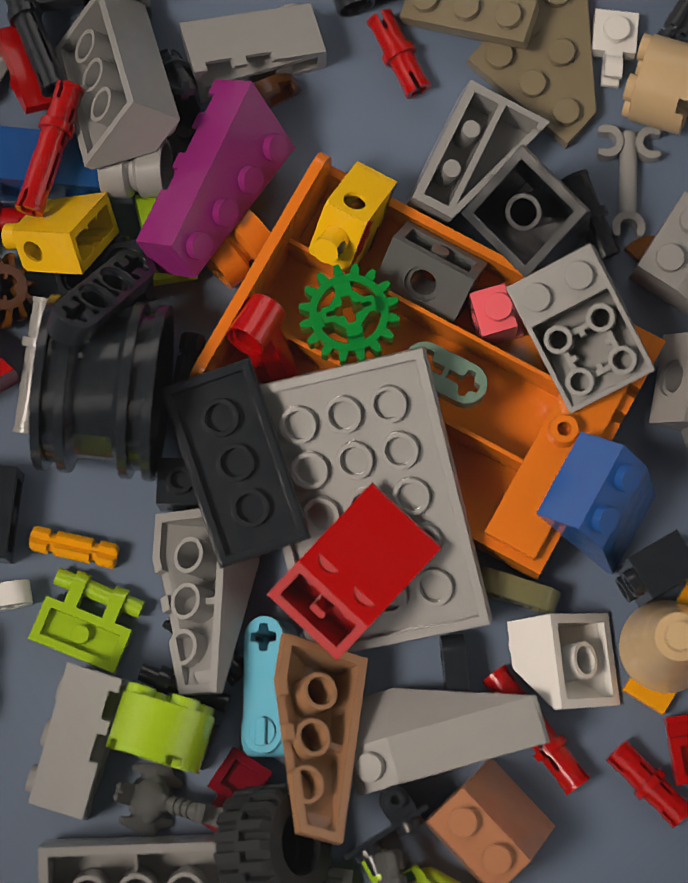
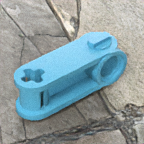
(260, 720)

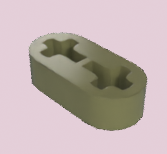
(520, 591)

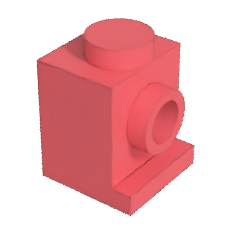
(494, 315)

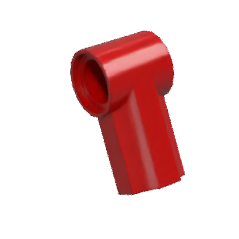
(259, 335)

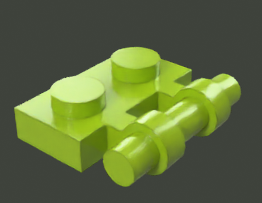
(83, 634)

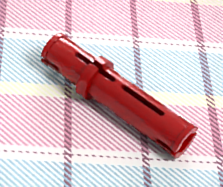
(55, 132)
(554, 753)

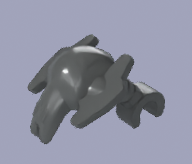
(152, 799)

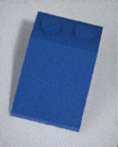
(599, 499)

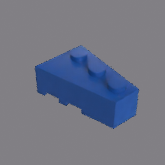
(15, 156)

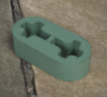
(459, 368)

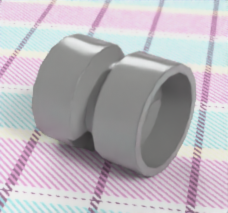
(142, 174)

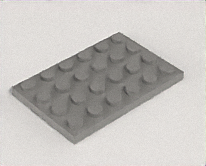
(386, 428)

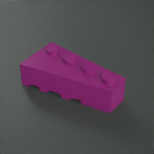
(216, 179)

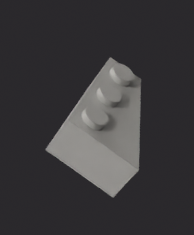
(253, 46)
(470, 150)

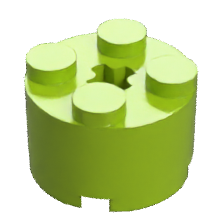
(161, 728)

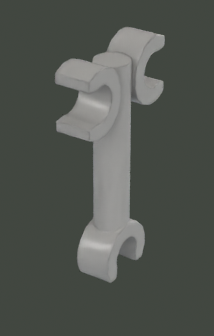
(630, 147)

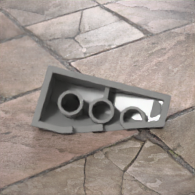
(201, 601)
(429, 732)

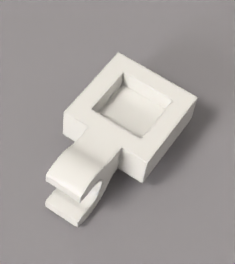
(614, 41)

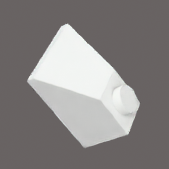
(566, 659)

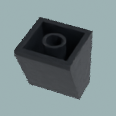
(529, 214)

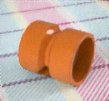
(240, 247)

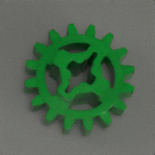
(331, 318)

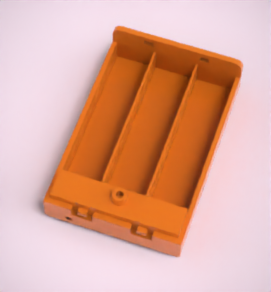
(502, 447)

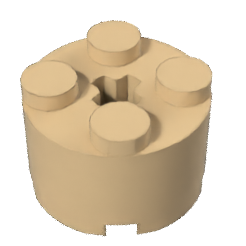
(659, 87)

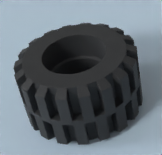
(260, 842)

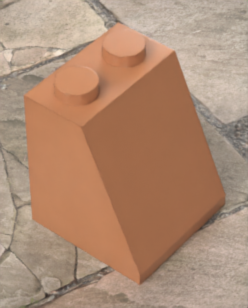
(490, 825)

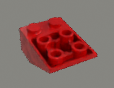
(354, 571)

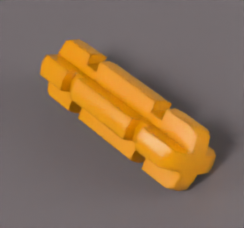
(74, 547)

